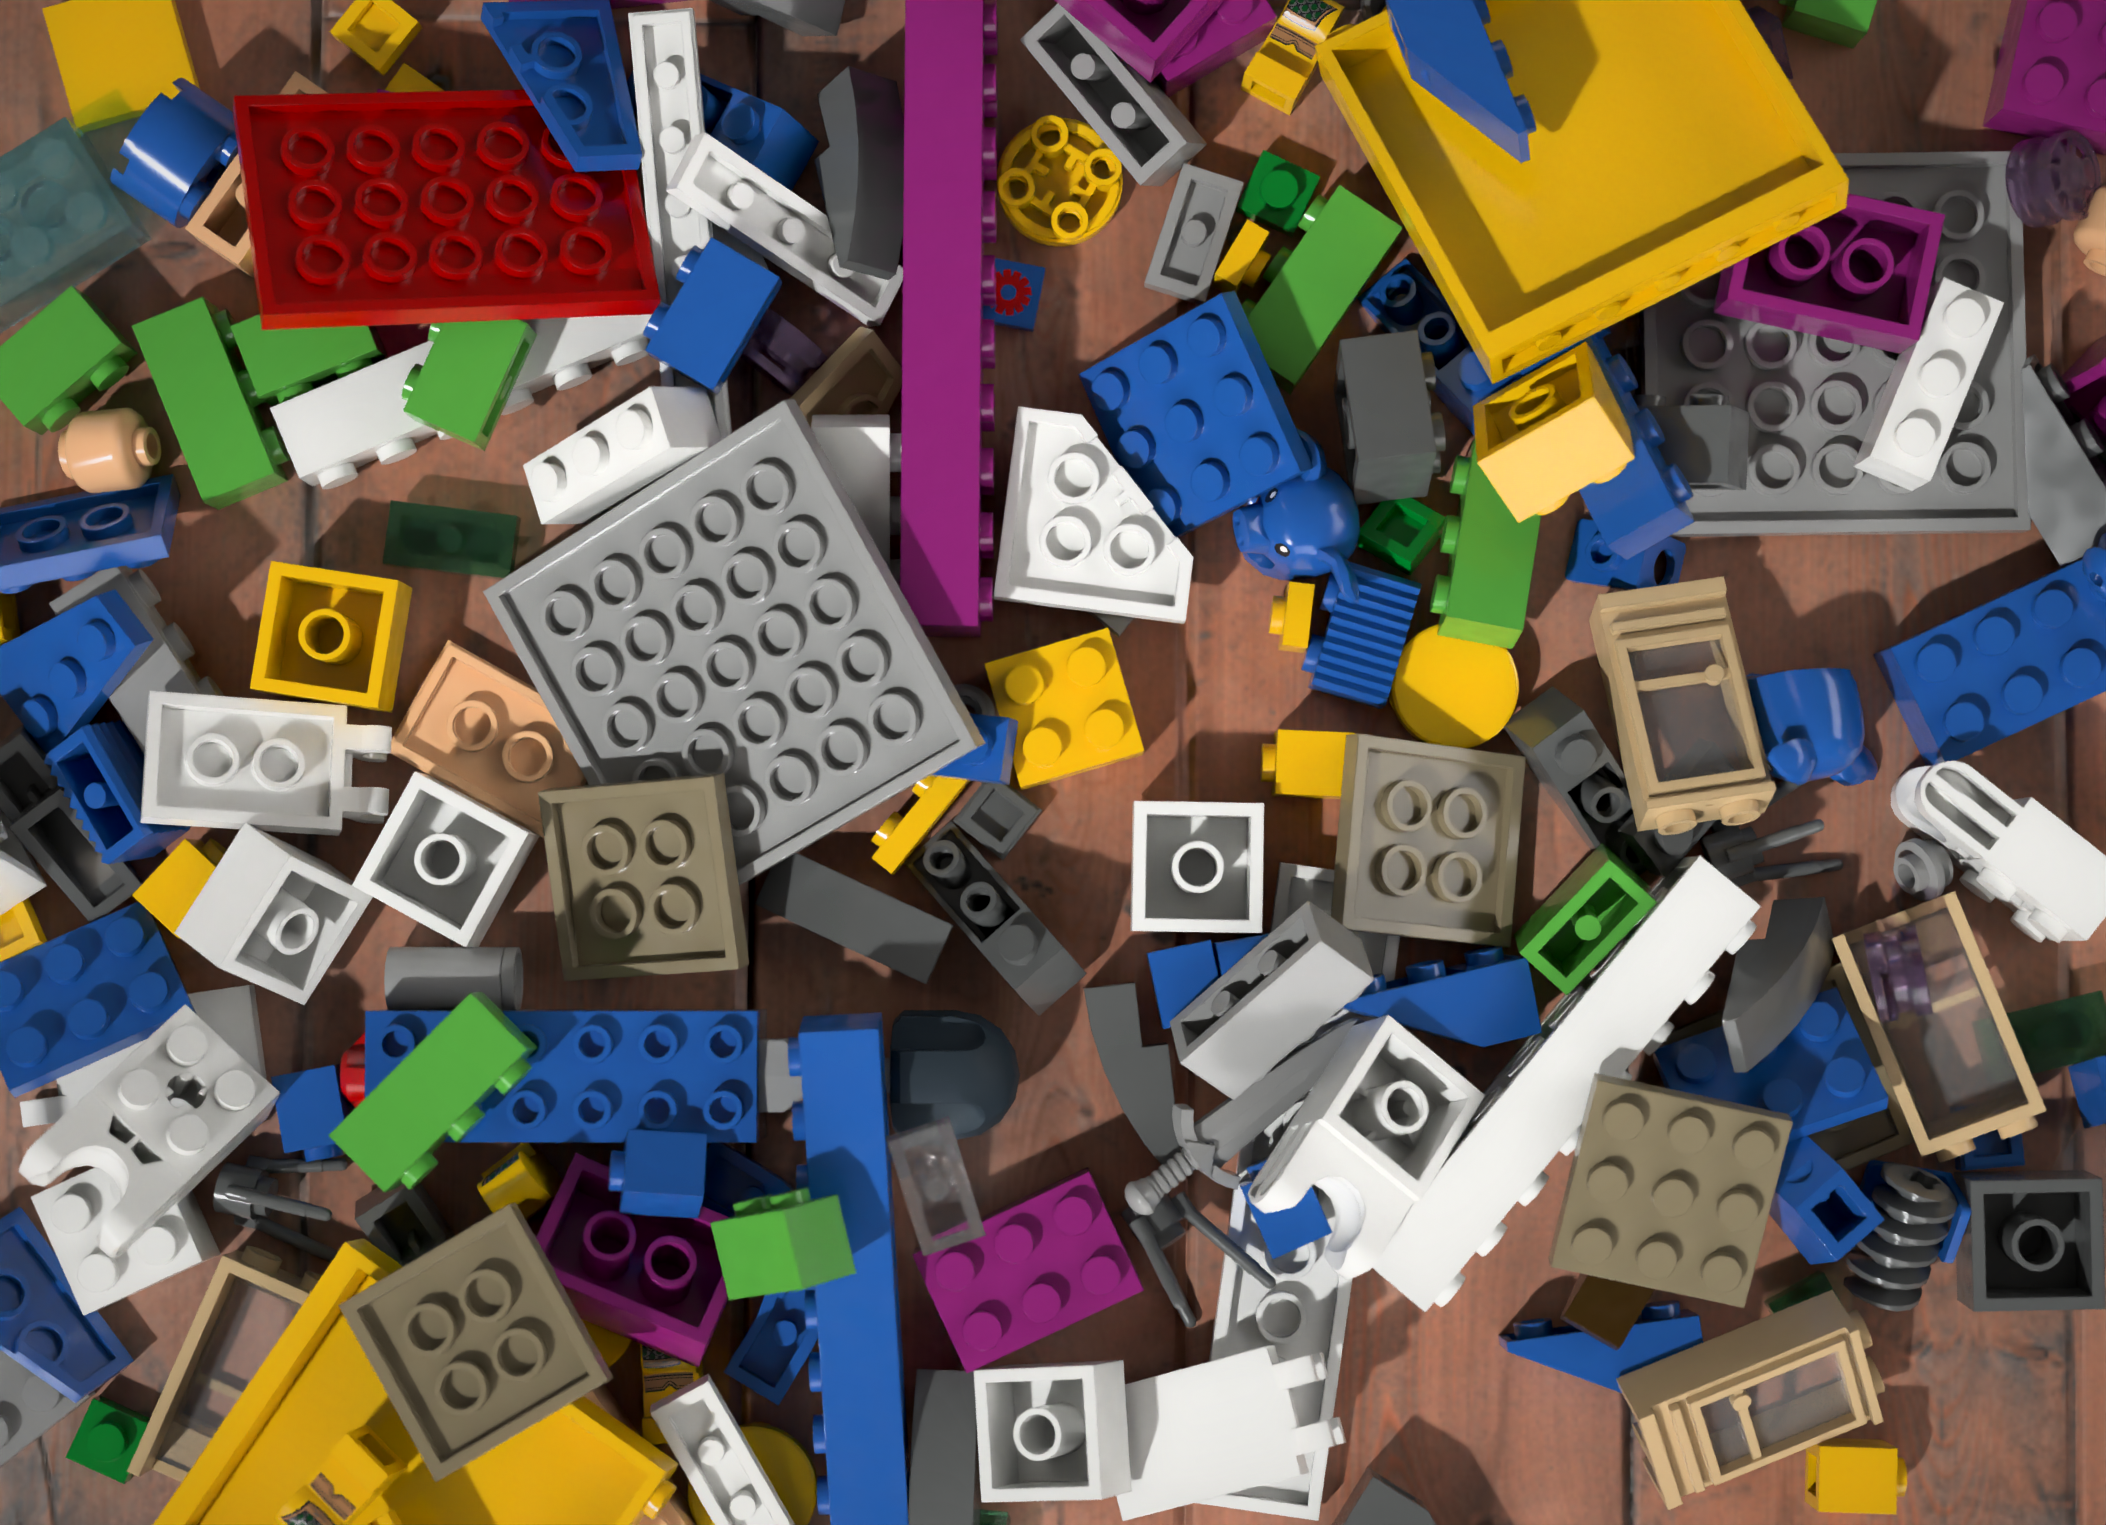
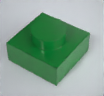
(1277, 193)
(1401, 533)
(108, 1438)

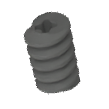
(1899, 1251)

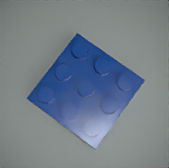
(1197, 416)

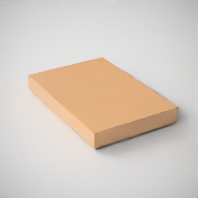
(486, 737)

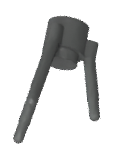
(1737, 850)
(250, 1192)
(1164, 1228)

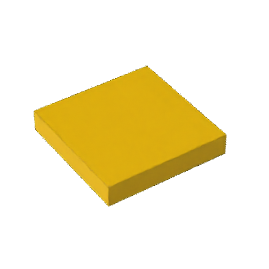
(117, 56)

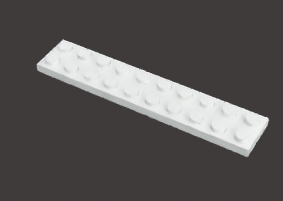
(1310, 1298)

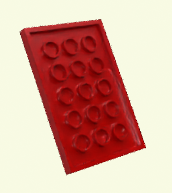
(431, 213)

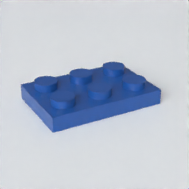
(86, 533)
(85, 997)
(1813, 1075)

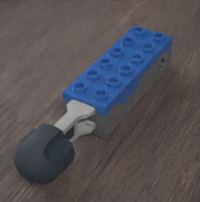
(695, 1072)

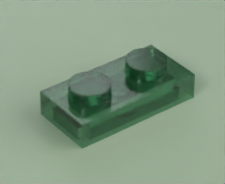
(451, 540)
(2061, 1031)

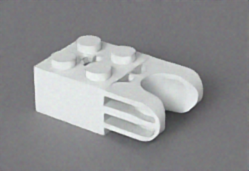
(2007, 849)
(1369, 1139)
(145, 1140)

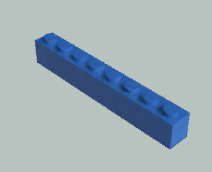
(860, 1313)

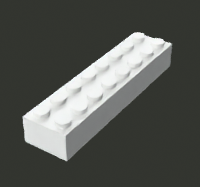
(1545, 1086)

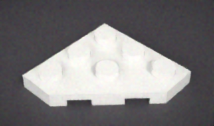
(1084, 529)

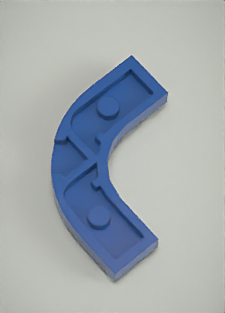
(778, 1337)

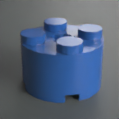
(177, 153)

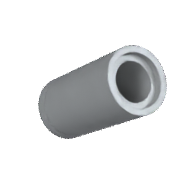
(446, 975)

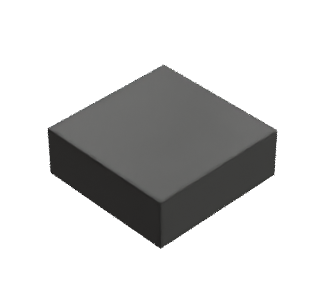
(997, 817)

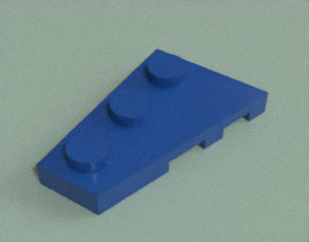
(573, 75)
(70, 666)
(43, 1320)

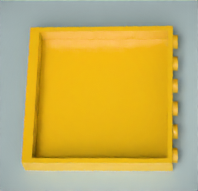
(1649, 169)
(320, 1386)

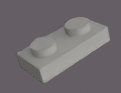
(1193, 234)

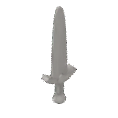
(1236, 1122)

